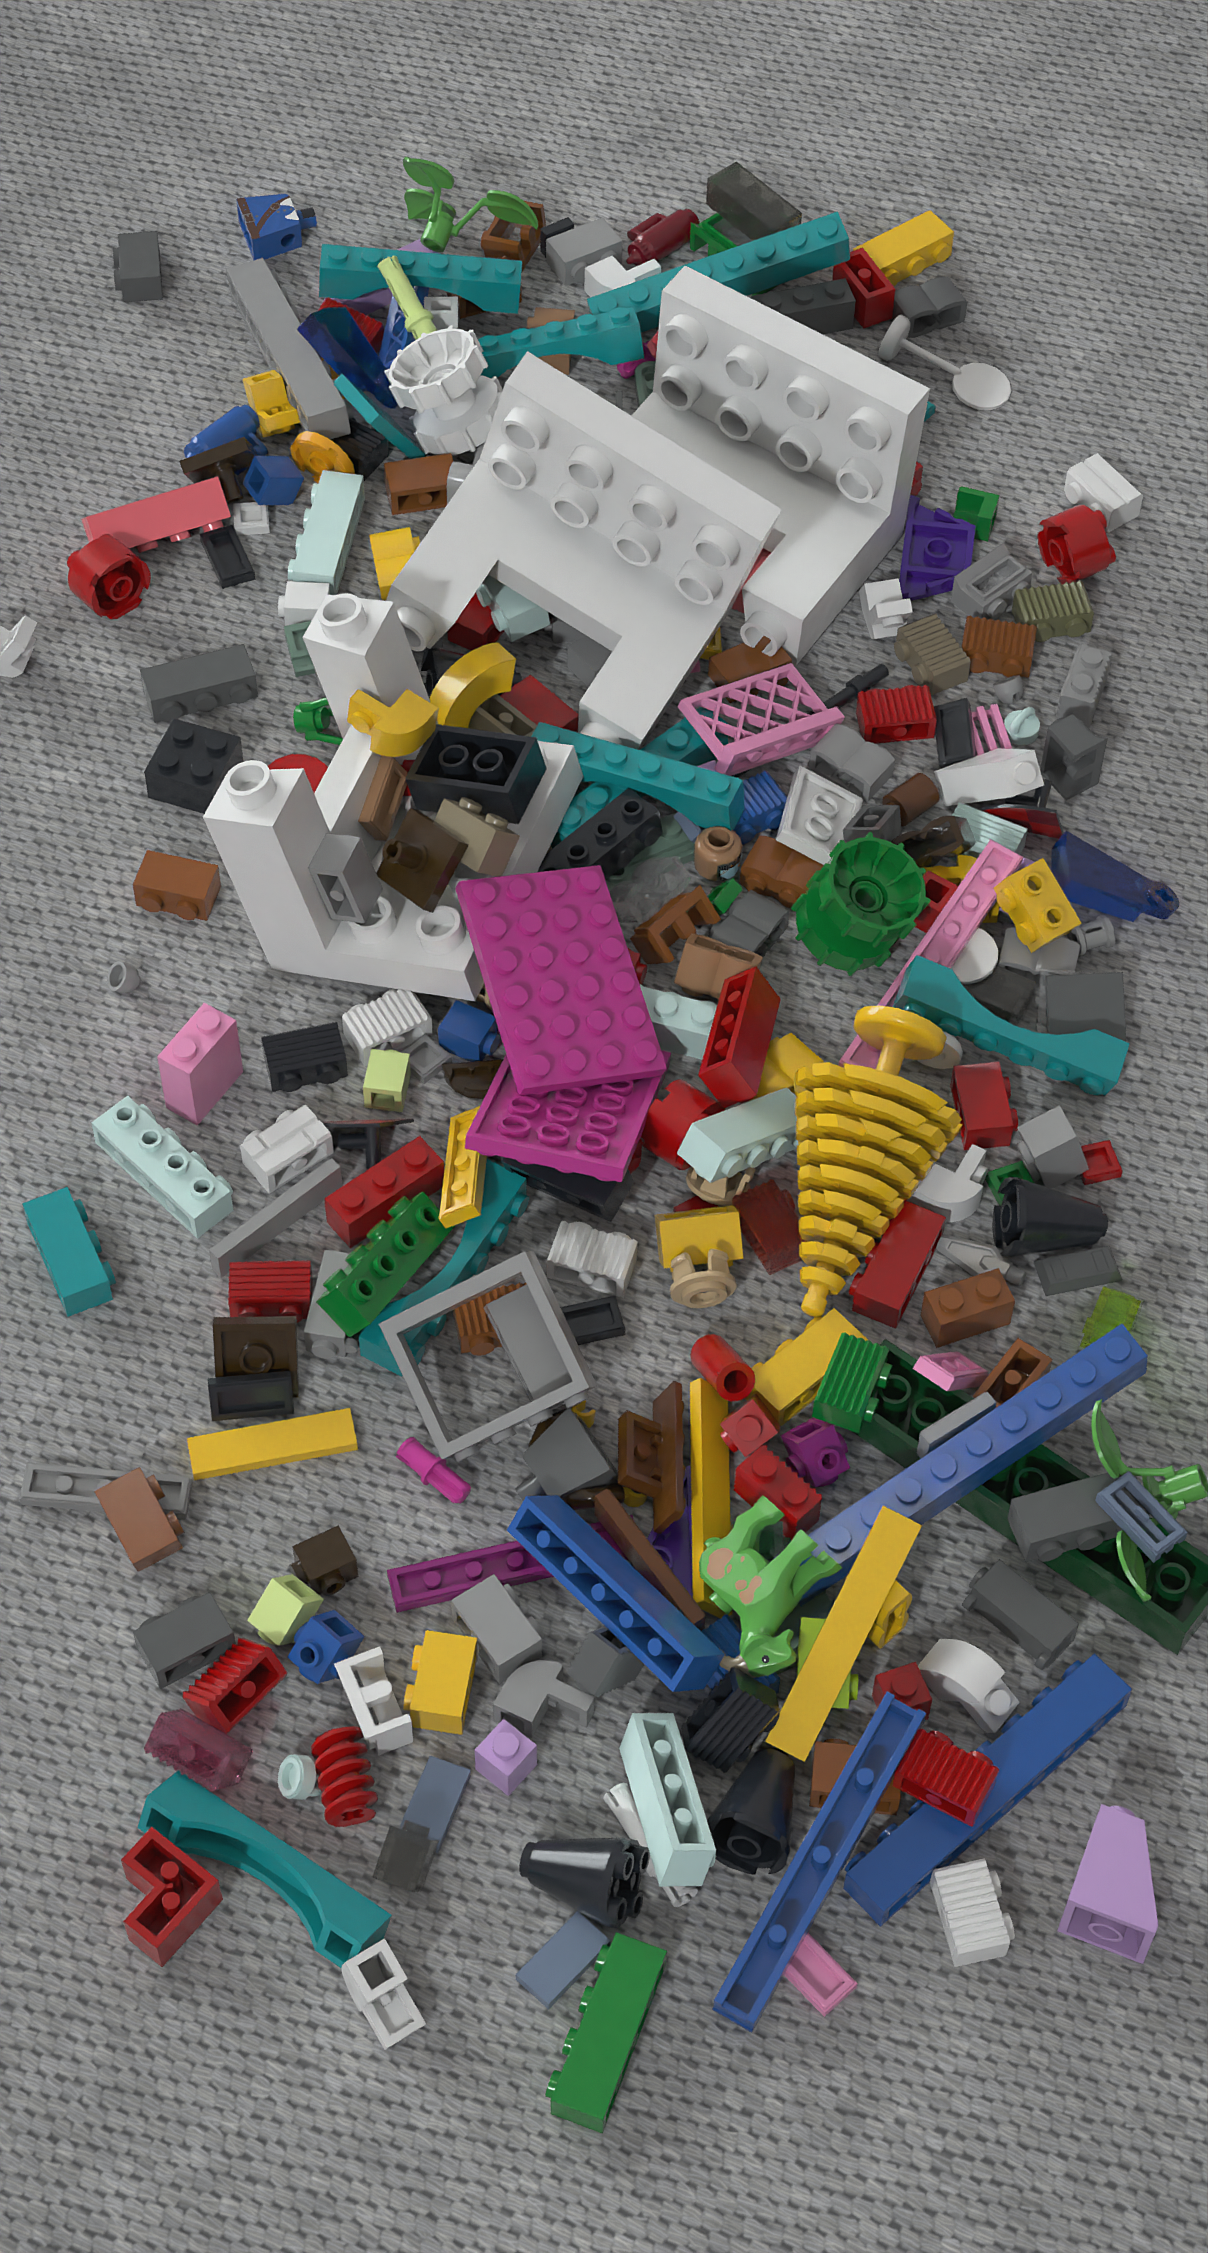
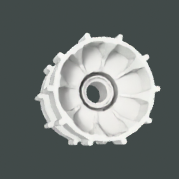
(444, 384)

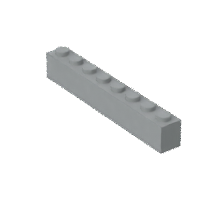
(274, 328)

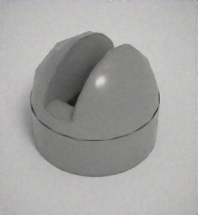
(1008, 689)
(123, 977)

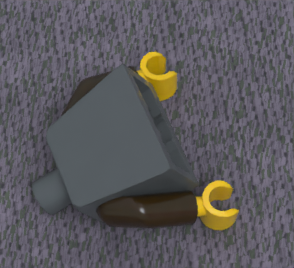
(572, 1462)

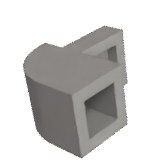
(534, 1691)

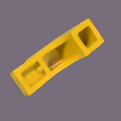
(471, 682)

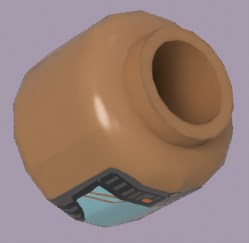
(717, 853)

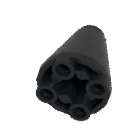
(590, 1875)

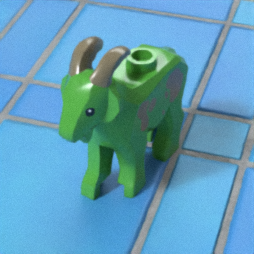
(761, 1589)

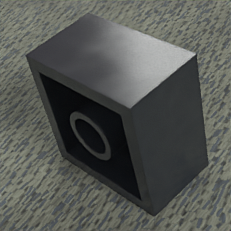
(191, 765)

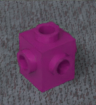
(816, 1452)

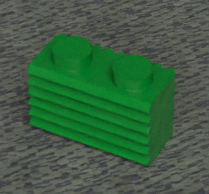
(851, 1383)

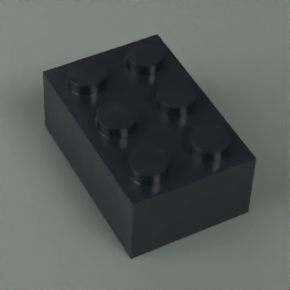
(479, 765)

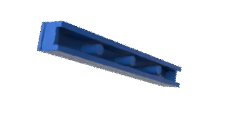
(818, 1863)

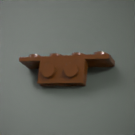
(653, 1456)

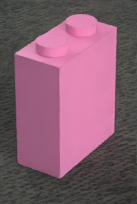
(200, 1063)

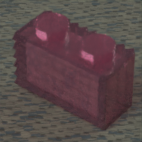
(198, 1750)

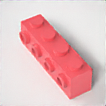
(162, 516)

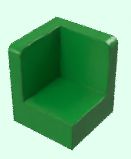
(978, 509)

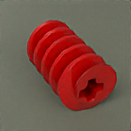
(341, 1777)

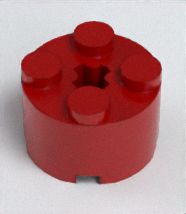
(1076, 543)
(108, 577)
(671, 1119)

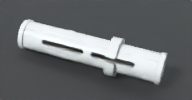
(625, 1810)

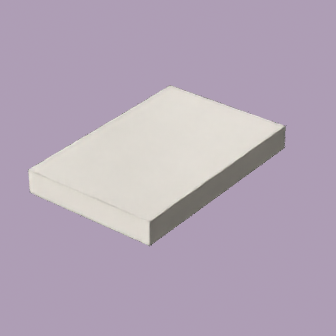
(816, 815)

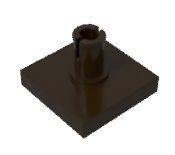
(221, 462)
(421, 859)
(256, 1346)

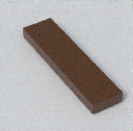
(644, 1556)

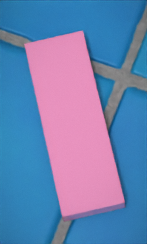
(951, 1370)

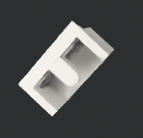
(374, 1701)

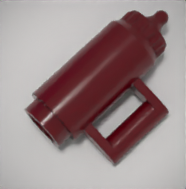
(660, 236)

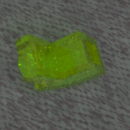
(1110, 1311)

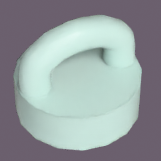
(1022, 726)
(298, 1777)

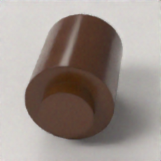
(913, 797)

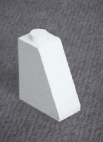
(989, 776)

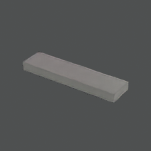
(276, 1217)
(75, 1486)

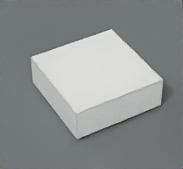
(251, 518)

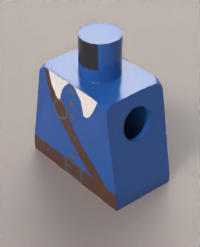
(272, 224)

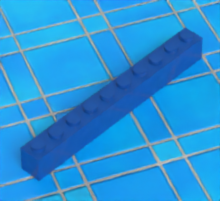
(985, 1447)

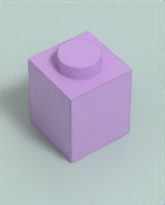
(505, 1757)

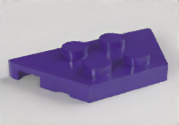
(933, 551)

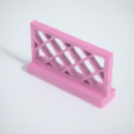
(775, 739)

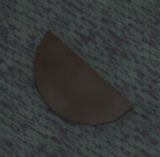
(471, 1078)

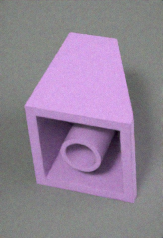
(1113, 1888)

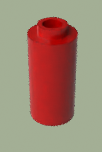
(722, 1367)

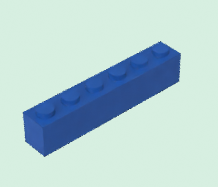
(615, 1593)

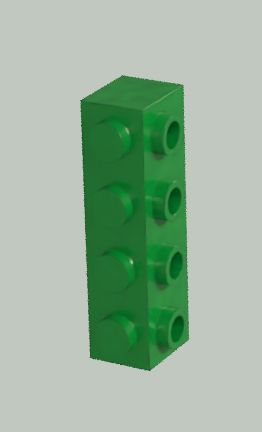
(384, 1264)

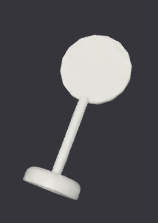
(974, 384)
(972, 966)

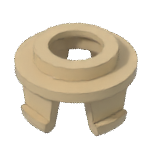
(716, 1192)
(689, 1284)

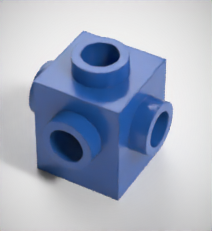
(323, 1642)

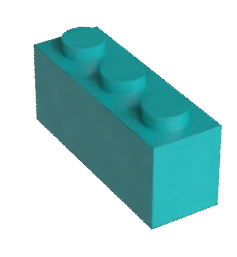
(69, 1251)

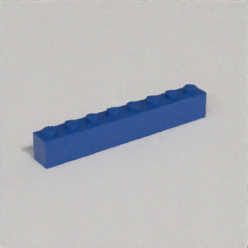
(1025, 1757)

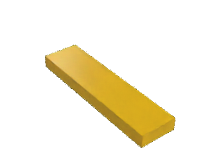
(462, 1174)
(272, 1444)

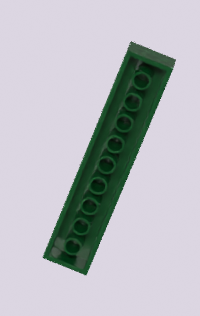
(1174, 1581)

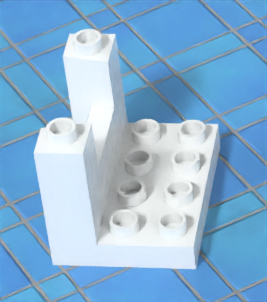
(802, 428)
(600, 532)
(273, 824)

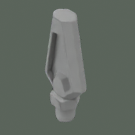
(978, 1258)

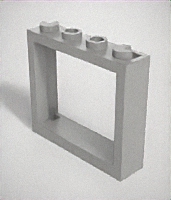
(456, 1296)

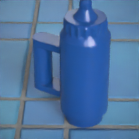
(231, 426)

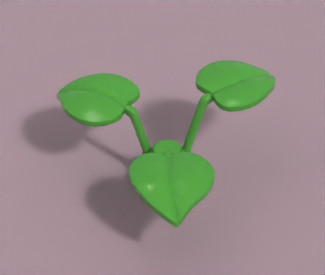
(441, 215)
(1172, 1493)

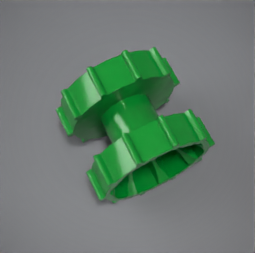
(864, 873)

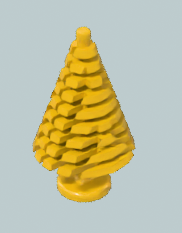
(863, 1146)

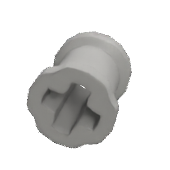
(1093, 934)

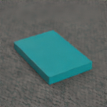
(378, 418)

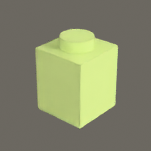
(386, 1080)
(284, 1609)

